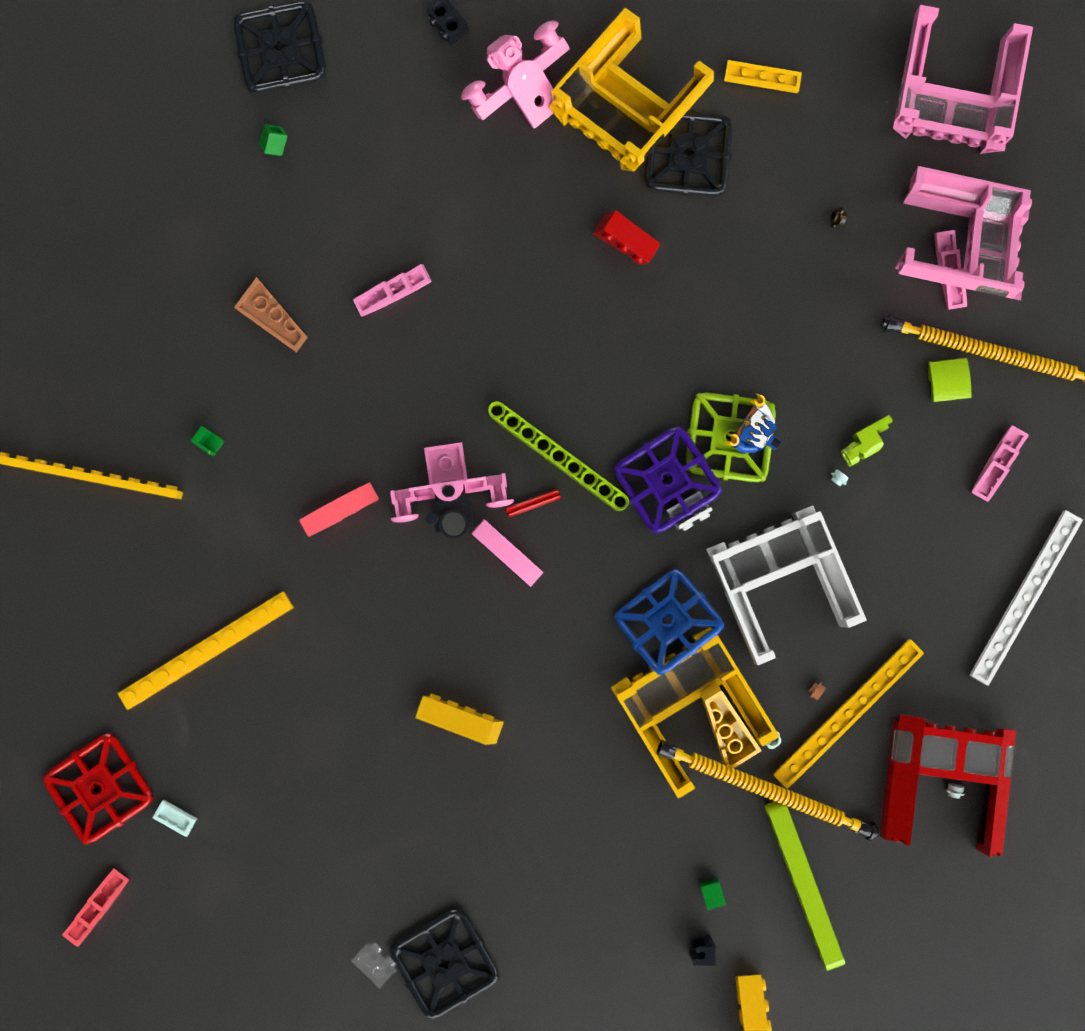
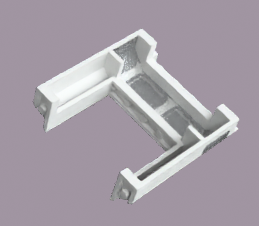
(774, 556)

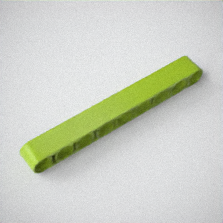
(553, 448)
(805, 885)

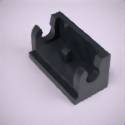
(705, 954)

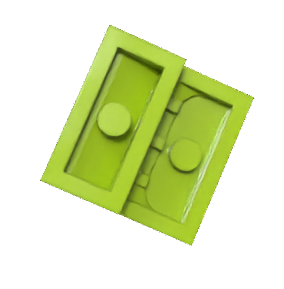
(949, 379)

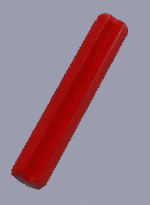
(533, 503)

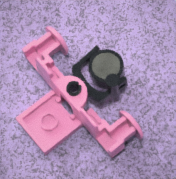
(444, 465)

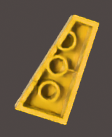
(459, 720)
(731, 734)
(752, 1002)

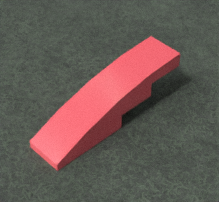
(338, 509)
(95, 907)

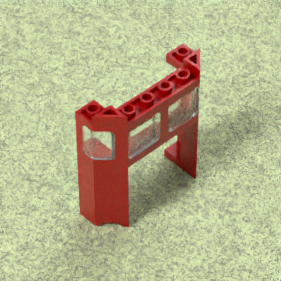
(946, 754)

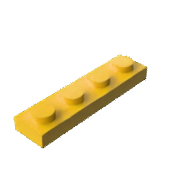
(762, 76)

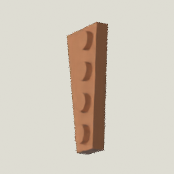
(268, 314)

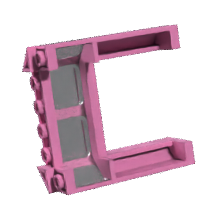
(959, 113)
(994, 229)

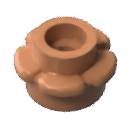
(817, 690)

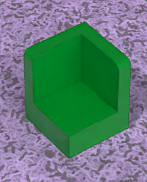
(273, 139)
(207, 440)
(712, 893)

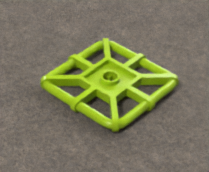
(721, 427)

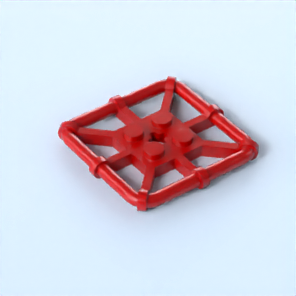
(96, 801)

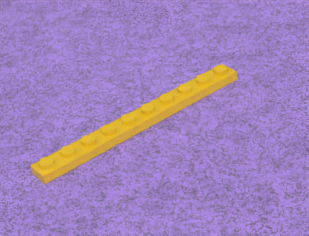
(94, 476)
(205, 650)
(848, 714)

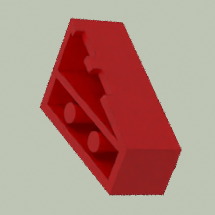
(626, 237)

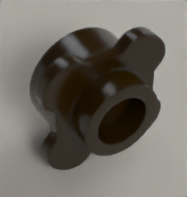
(838, 217)

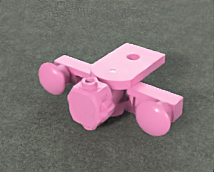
(521, 78)

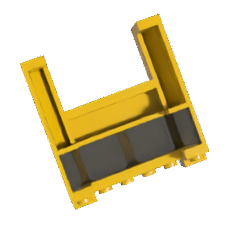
(613, 104)

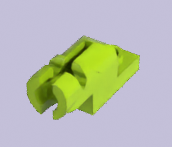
(865, 442)

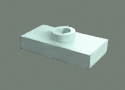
(174, 818)

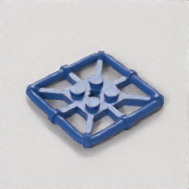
(680, 623)

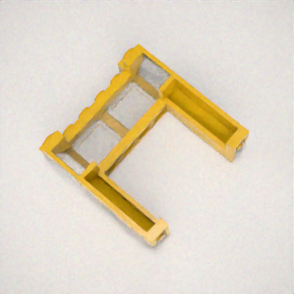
(657, 697)

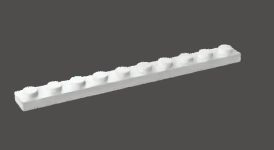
(1026, 597)

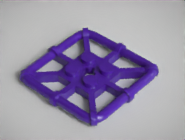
(679, 484)

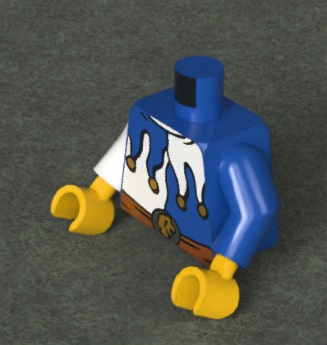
(755, 429)

